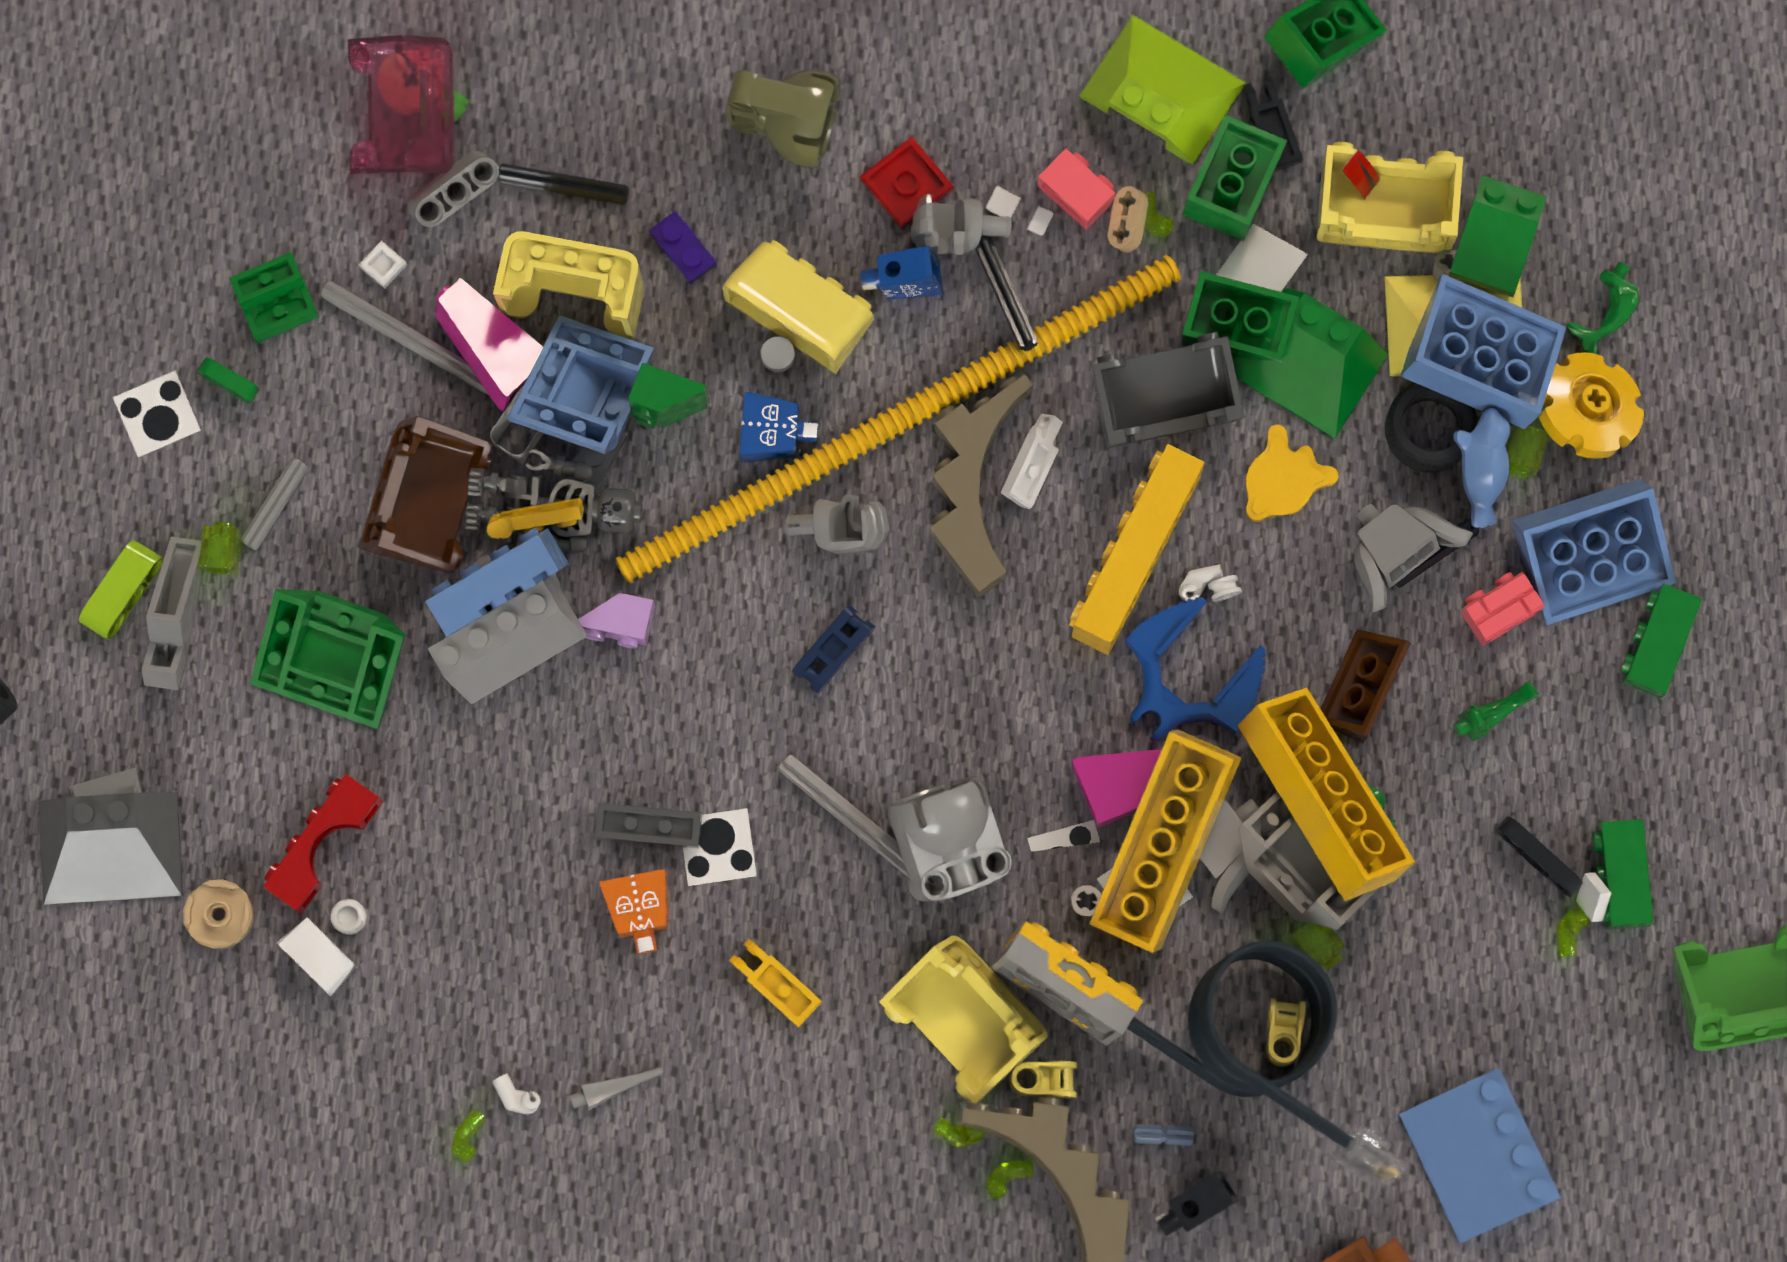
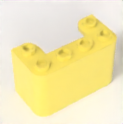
(1406, 210)
(573, 268)

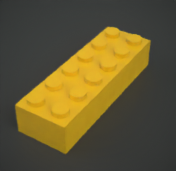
(1140, 543)
(1325, 793)
(1165, 840)

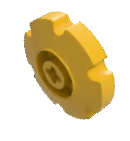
(1591, 406)

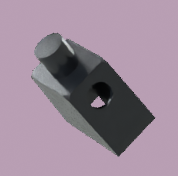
(1212, 1197)

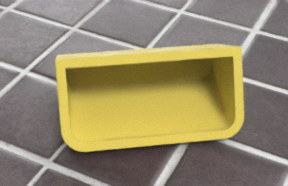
(798, 304)

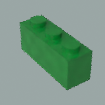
(1660, 640)
(1624, 873)

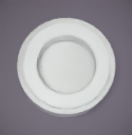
(777, 354)
(348, 916)

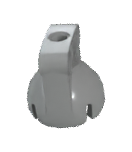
(948, 839)

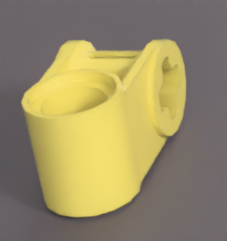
(1284, 1024)
(1047, 1079)

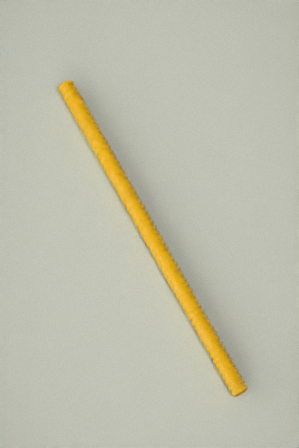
(897, 420)

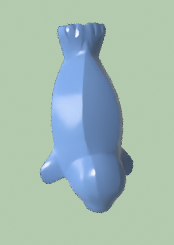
(1484, 464)

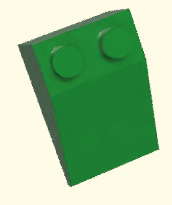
(1322, 36)
(1234, 177)
(1497, 236)
(1250, 316)

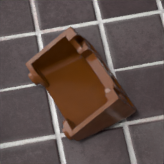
(423, 494)

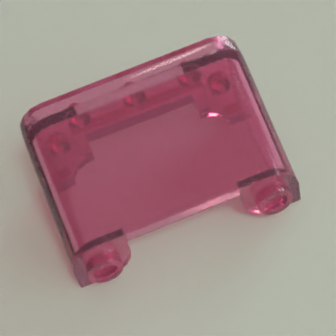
(406, 105)

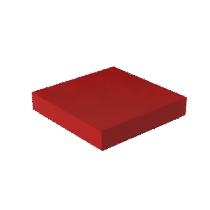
(904, 179)

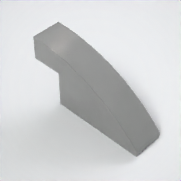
(172, 614)

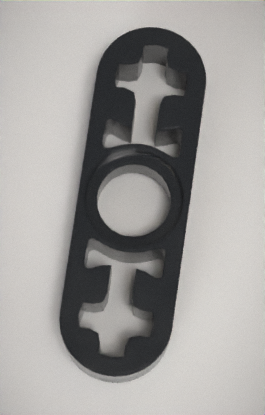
(1539, 856)

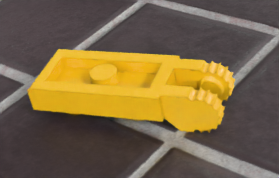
(562, 513)
(778, 985)

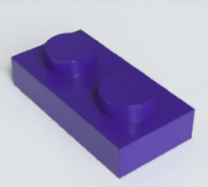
(682, 247)

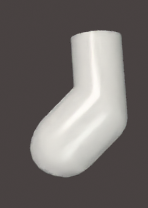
(1197, 580)
(514, 1099)

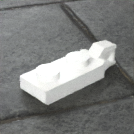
(1033, 462)

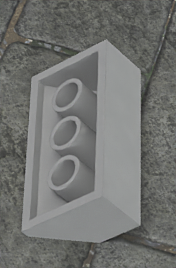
(508, 641)

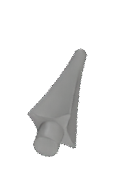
(599, 1092)

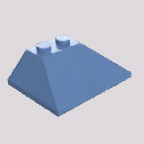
(581, 385)

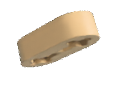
(1127, 219)

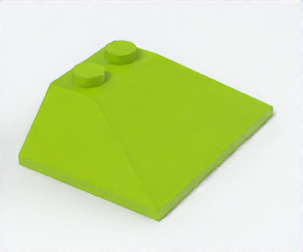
(1163, 88)

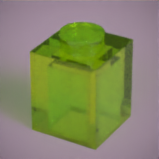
(1526, 451)
(220, 549)
(1320, 944)

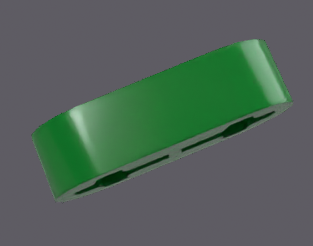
(228, 380)

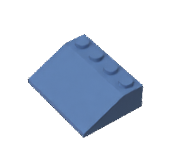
(1484, 352)
(1595, 550)
(1479, 1155)

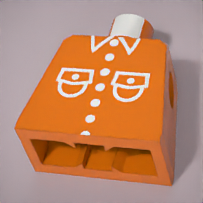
(638, 906)

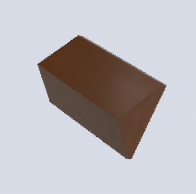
(1363, 683)

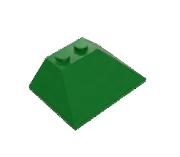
(1322, 367)
(329, 654)

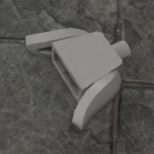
(1397, 544)
(1224, 852)

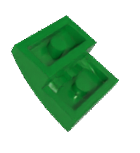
(274, 297)

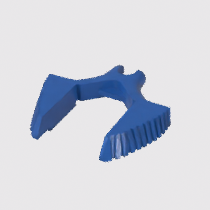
(1152, 641)

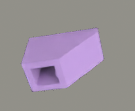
(620, 618)

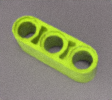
(121, 589)

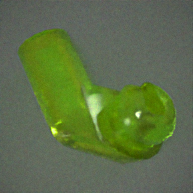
(1155, 222)
(1567, 928)
(463, 1134)
(959, 1135)
(1004, 1173)

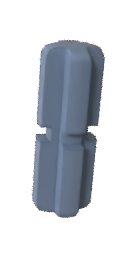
(1156, 1134)

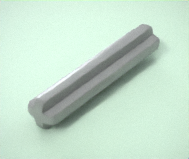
(274, 503)

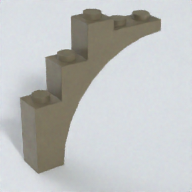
(968, 437)
(1042, 1135)

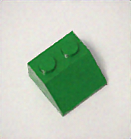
(665, 397)

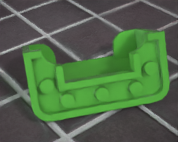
(1733, 993)

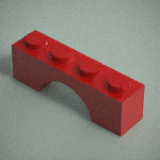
(346, 807)

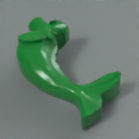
(1623, 303)
(1479, 720)

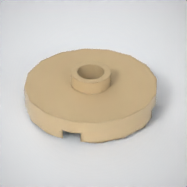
(200, 911)

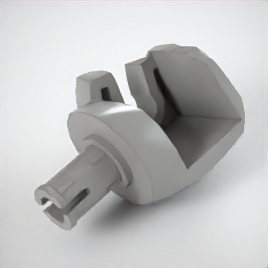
(954, 227)
(838, 528)

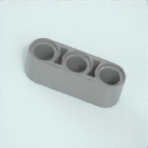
(436, 189)

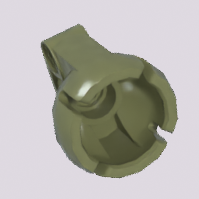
(789, 112)

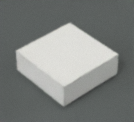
(382, 264)
(1593, 897)

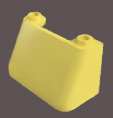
(966, 1016)

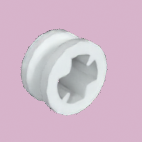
(1224, 588)
(1087, 890)

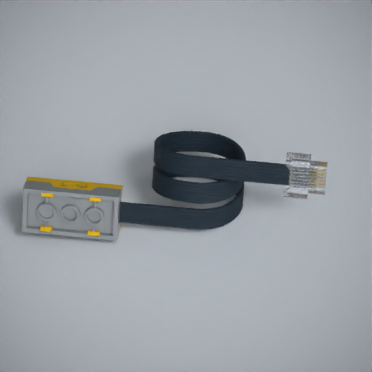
(1106, 1008)

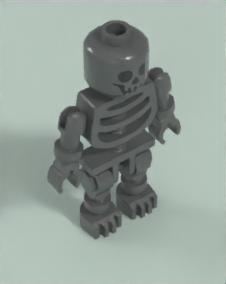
(612, 510)

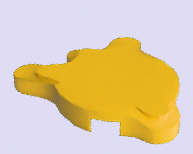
(1283, 479)

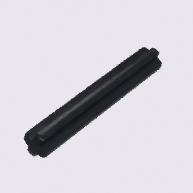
(563, 184)
(1006, 294)

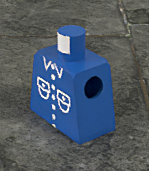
(905, 274)
(772, 429)

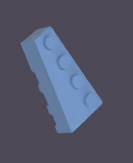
(497, 581)

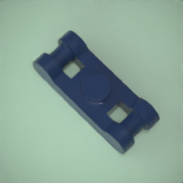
(833, 648)

